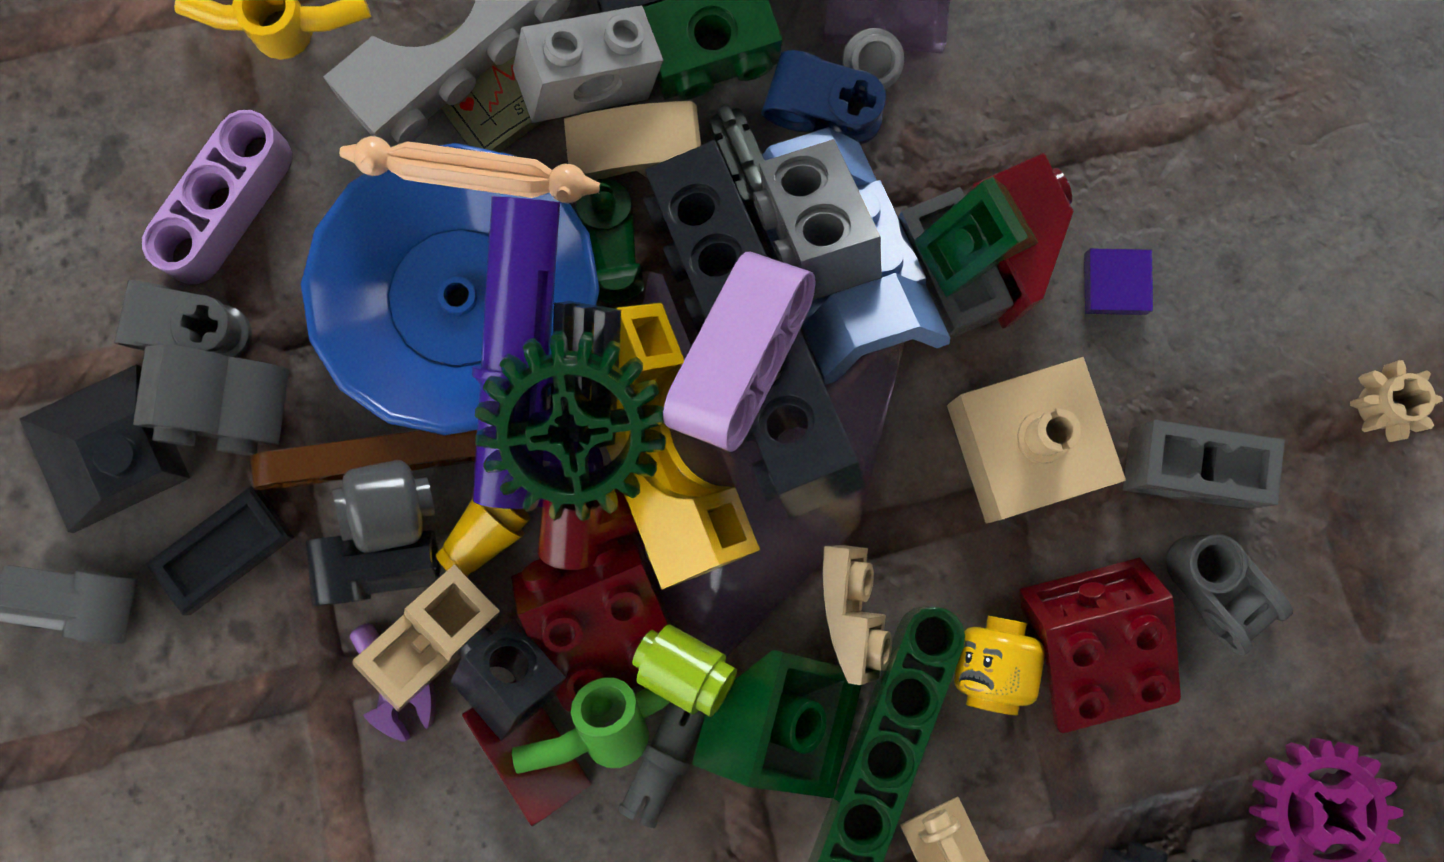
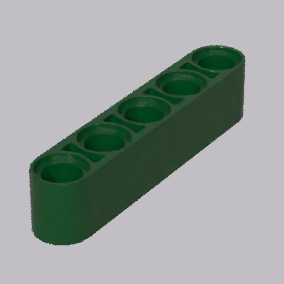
(882, 723)

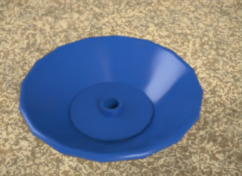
(383, 287)

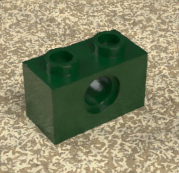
(692, 70)

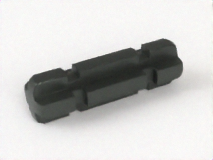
(738, 150)

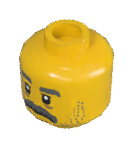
(1000, 666)

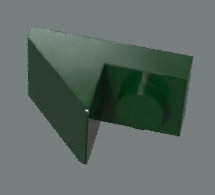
(974, 236)

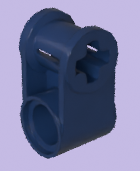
(817, 94)

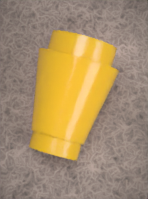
(481, 536)

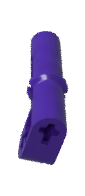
(518, 309)

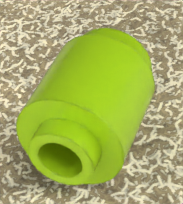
(683, 670)

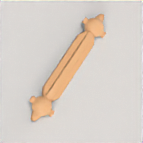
(469, 169)

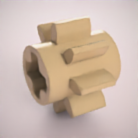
(1414, 397)

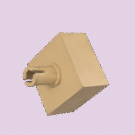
(1035, 440)

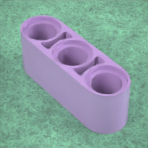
(216, 167)
(739, 351)

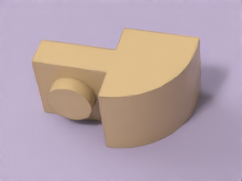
(426, 638)

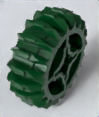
(539, 433)

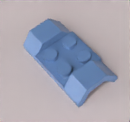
(877, 312)

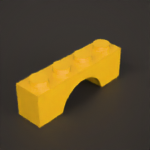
(680, 517)

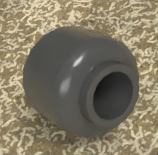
(382, 506)

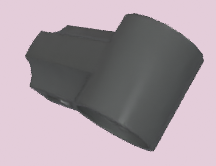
(79, 604)

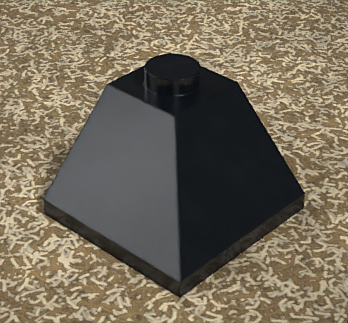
(96, 454)

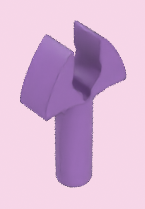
(385, 715)

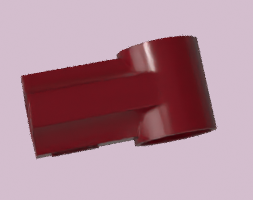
(575, 543)

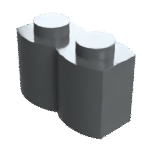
(210, 396)

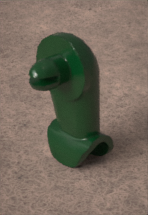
(611, 231)

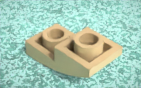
(630, 137)
(856, 635)

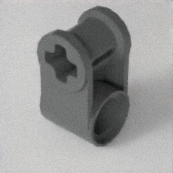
(166, 315)
(1235, 598)

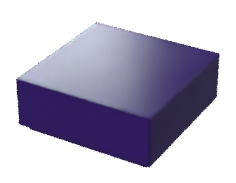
(1118, 281)

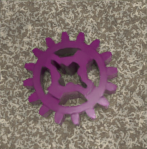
(1352, 800)

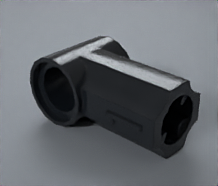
(347, 575)

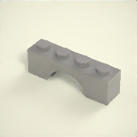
(401, 87)

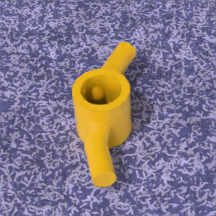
(285, 37)

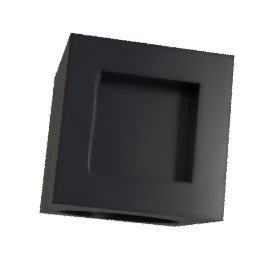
(500, 703)

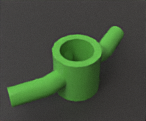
(590, 710)

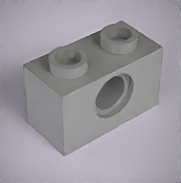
(586, 63)

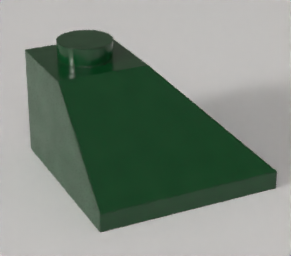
(782, 726)

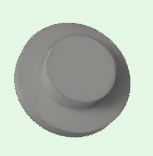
(876, 53)

